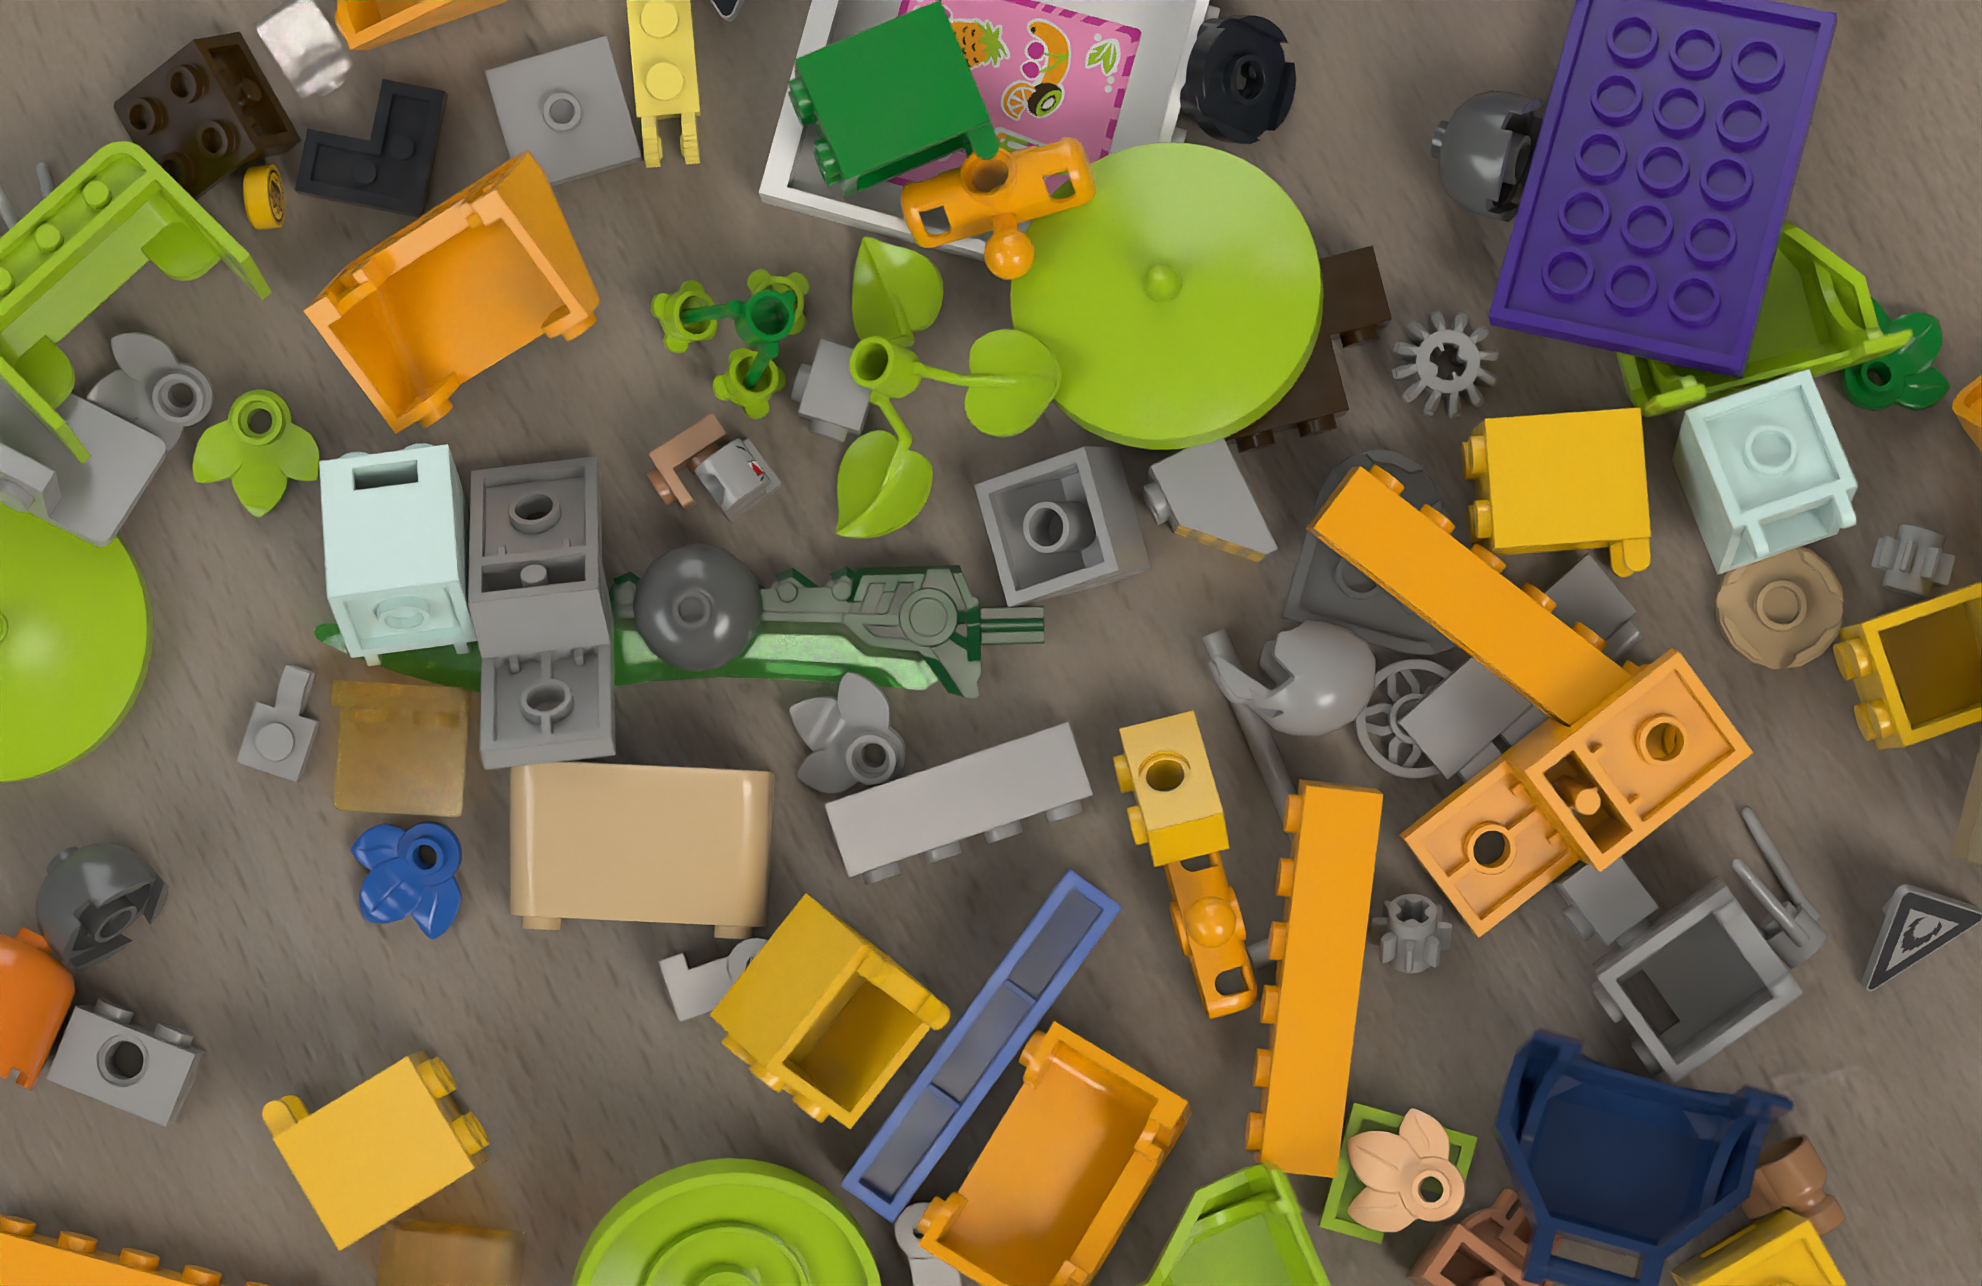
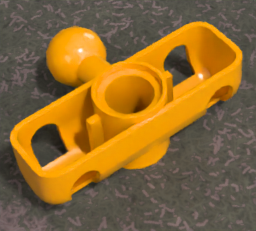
(1022, 197)
(1211, 933)

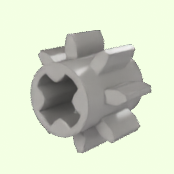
(1913, 561)
(1411, 933)

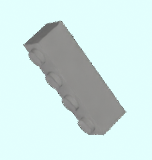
(959, 800)

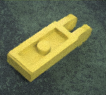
(665, 73)

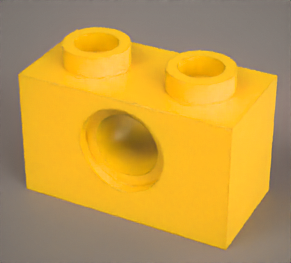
(1178, 821)

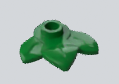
(1905, 372)

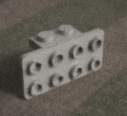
(53, 485)

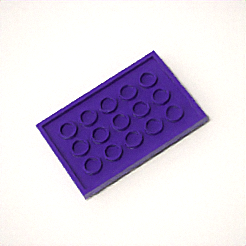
(1664, 177)

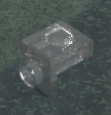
(305, 47)

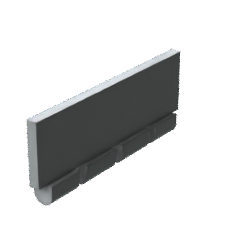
(1474, 706)

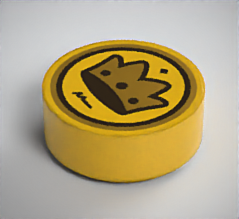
(264, 197)

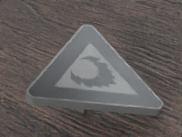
(1914, 928)

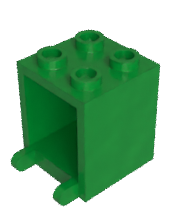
(891, 101)

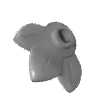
(144, 386)
(839, 733)

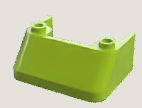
(81, 250)

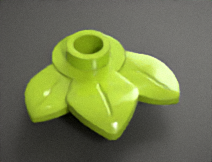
(255, 461)

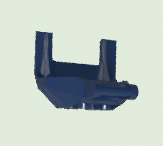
(1621, 1158)

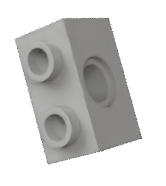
(89, 1067)

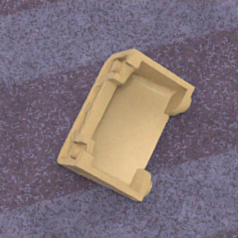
(641, 845)

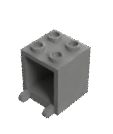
(1707, 969)

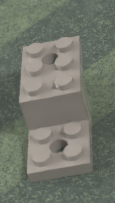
(541, 613)

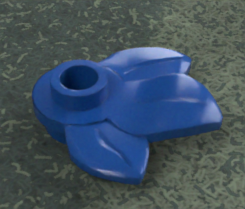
(406, 884)

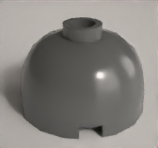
(1488, 151)
(697, 607)
(93, 899)

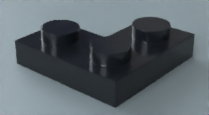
(391, 168)

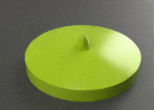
(1173, 296)
(69, 643)
(728, 1228)

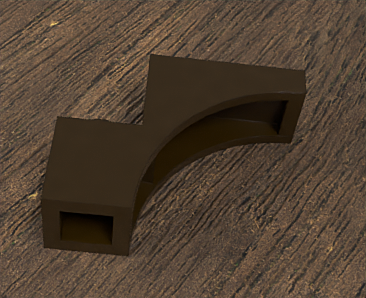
(1351, 312)

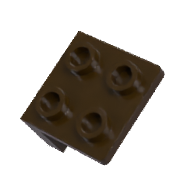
(207, 113)

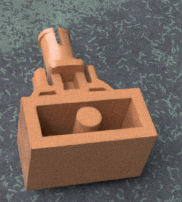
(1479, 1250)

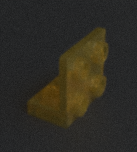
(401, 748)

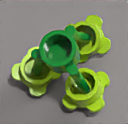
(759, 321)

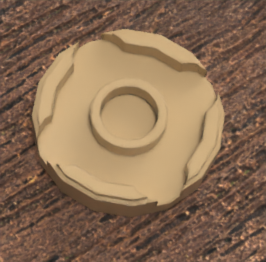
(1780, 609)

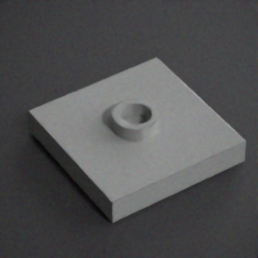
(566, 111)

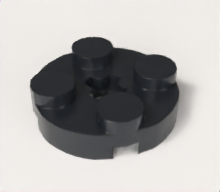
(1211, 74)

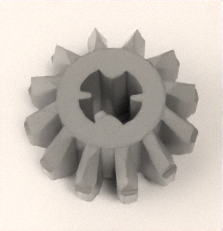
(1464, 357)

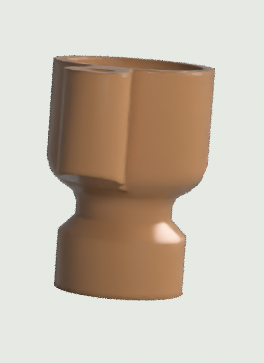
(1793, 1177)

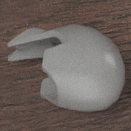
(1319, 674)

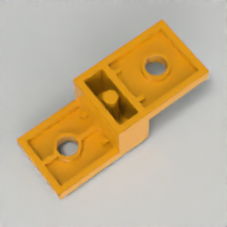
(1576, 793)

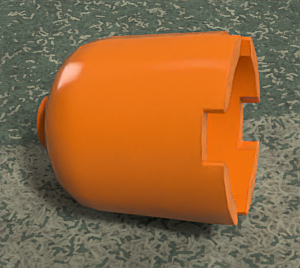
(33, 1004)

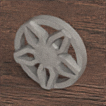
(1396, 711)

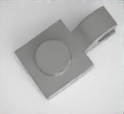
(280, 735)

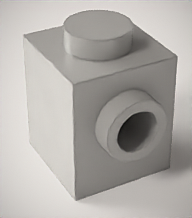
(831, 395)
(1605, 903)

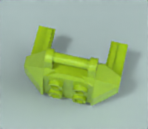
(1810, 319)
(1240, 1234)

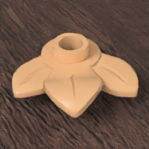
(1395, 1170)

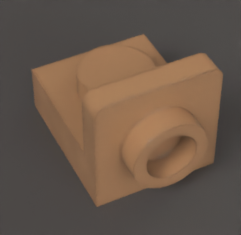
(682, 451)

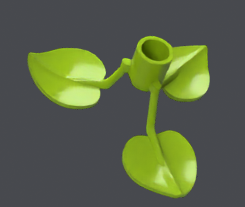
(1008, 390)

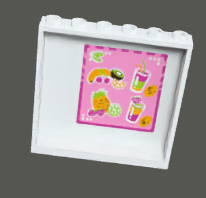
(1043, 73)

